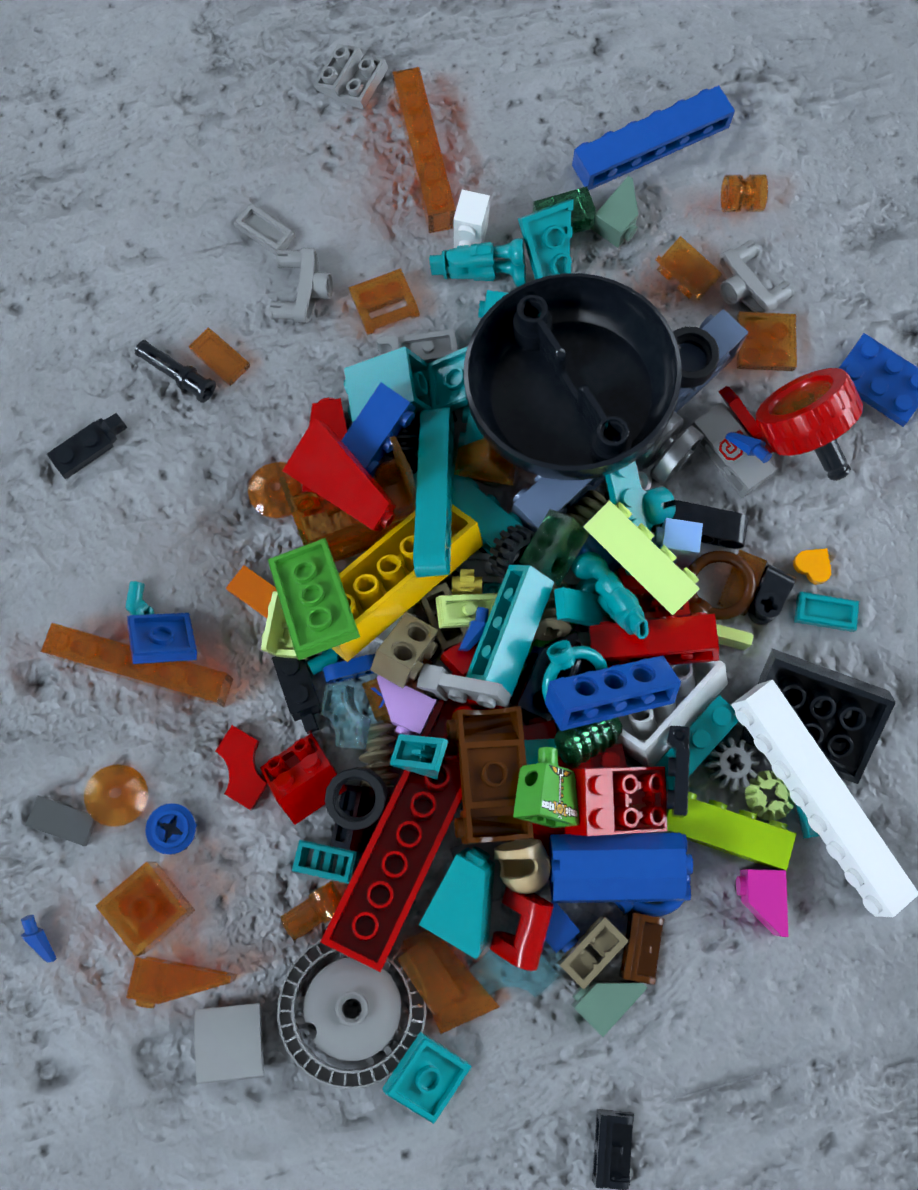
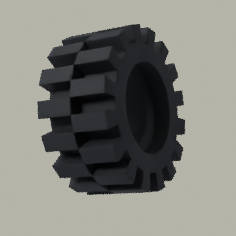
(507, 548)

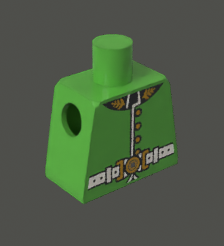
(547, 792)

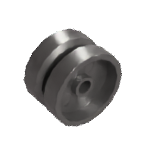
(671, 450)

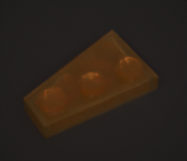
(474, 999)

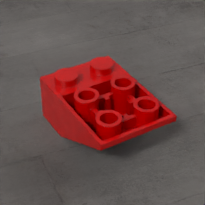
(606, 797)

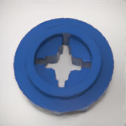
(157, 834)

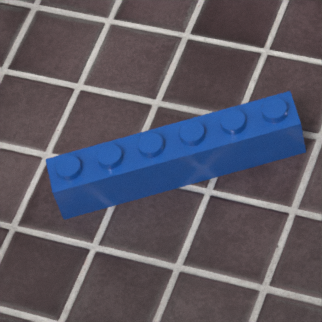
(652, 137)

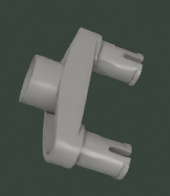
(743, 284)
(311, 285)

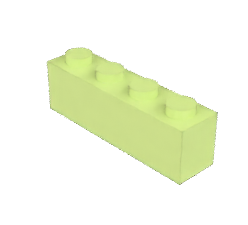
(641, 557)

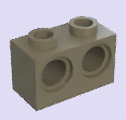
(404, 650)
(592, 952)

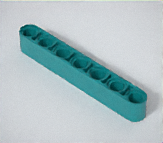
(434, 493)

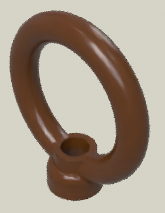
(698, 604)

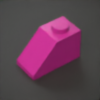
(765, 897)

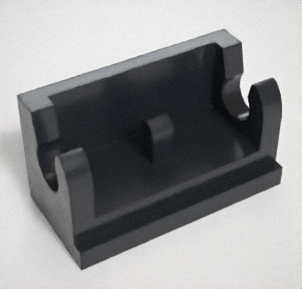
(612, 1149)

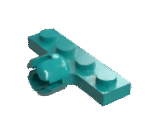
(643, 504)

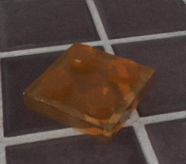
(769, 343)

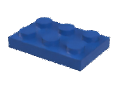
(883, 379)

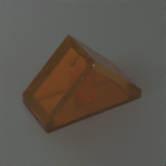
(482, 462)

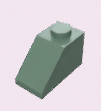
(618, 215)
(606, 1002)

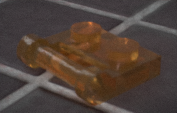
(380, 293)

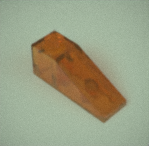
(164, 980)

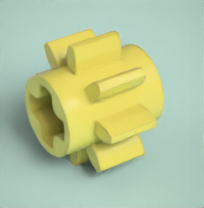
(466, 583)

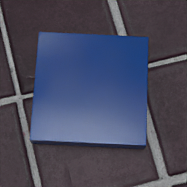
(161, 638)

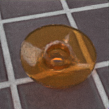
(270, 502)
(119, 810)

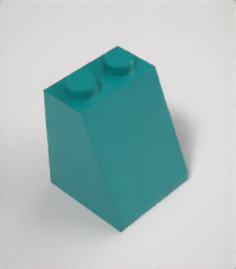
(398, 370)
(464, 903)

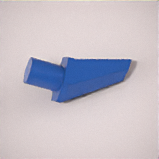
(750, 445)
(475, 629)
(36, 939)

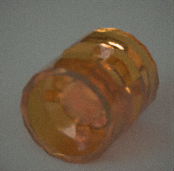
(753, 194)

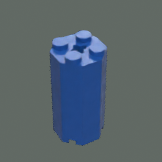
(619, 868)

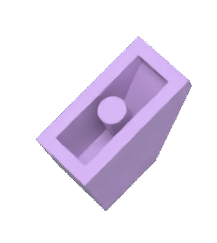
(406, 707)

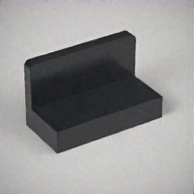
(355, 802)

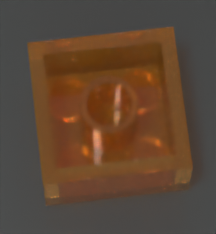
(145, 908)

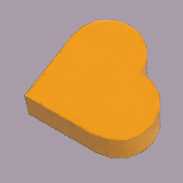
(814, 565)

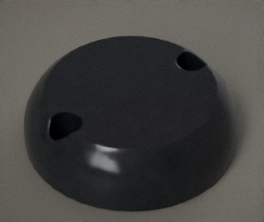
(568, 372)

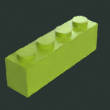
(735, 833)

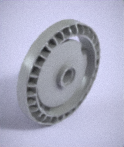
(338, 1034)

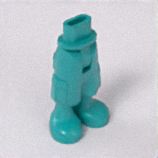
(480, 262)
(614, 598)

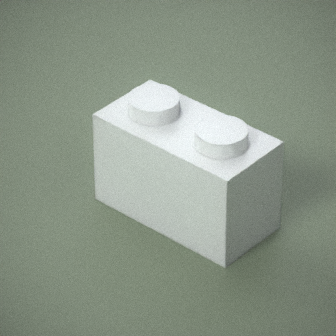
(471, 218)

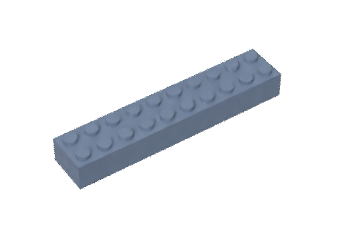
(561, 495)

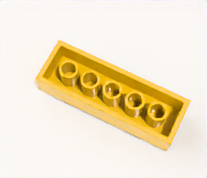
(384, 582)

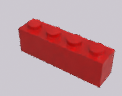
(676, 638)

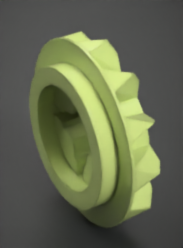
(757, 800)

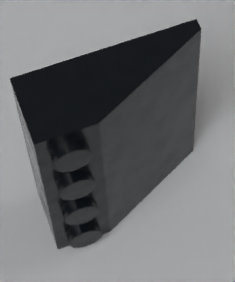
(836, 709)

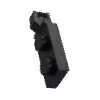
(86, 445)
(298, 691)
(678, 769)

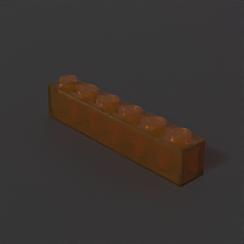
(424, 150)
(116, 660)

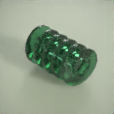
(587, 741)

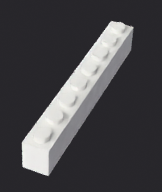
(824, 800)

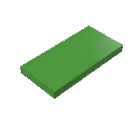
(313, 599)

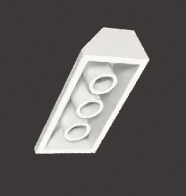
(647, 731)

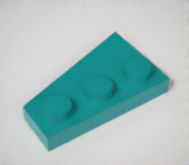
(548, 239)

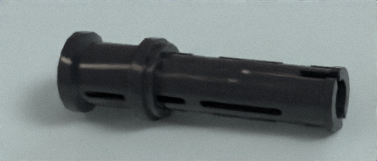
(183, 375)

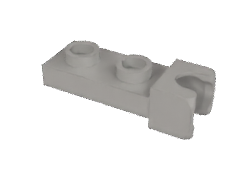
(426, 345)
(443, 685)

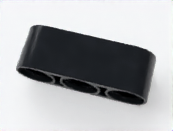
(719, 526)

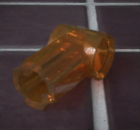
(313, 911)

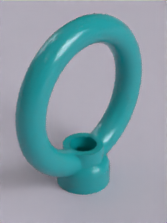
(563, 657)

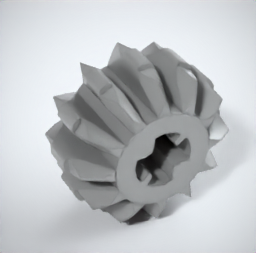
(742, 761)

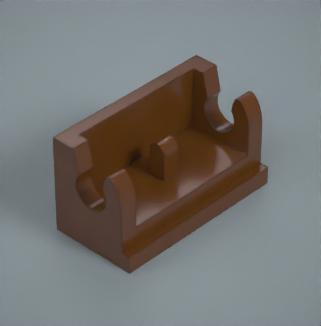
(642, 950)

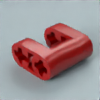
(527, 945)

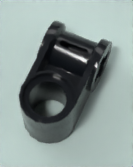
(772, 592)

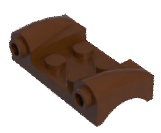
(490, 763)

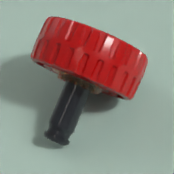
(811, 416)

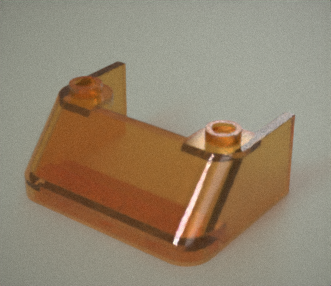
(343, 532)

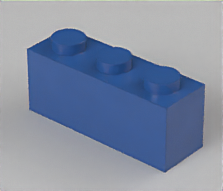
(376, 424)

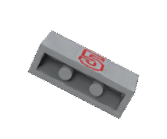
(740, 470)

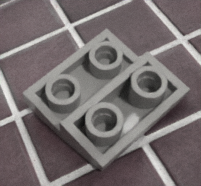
(350, 76)
(228, 1043)

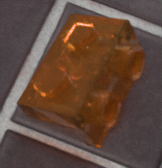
(688, 268)

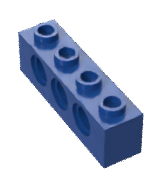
(612, 692)

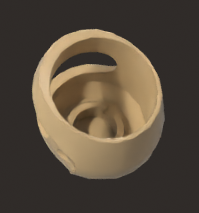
(524, 865)

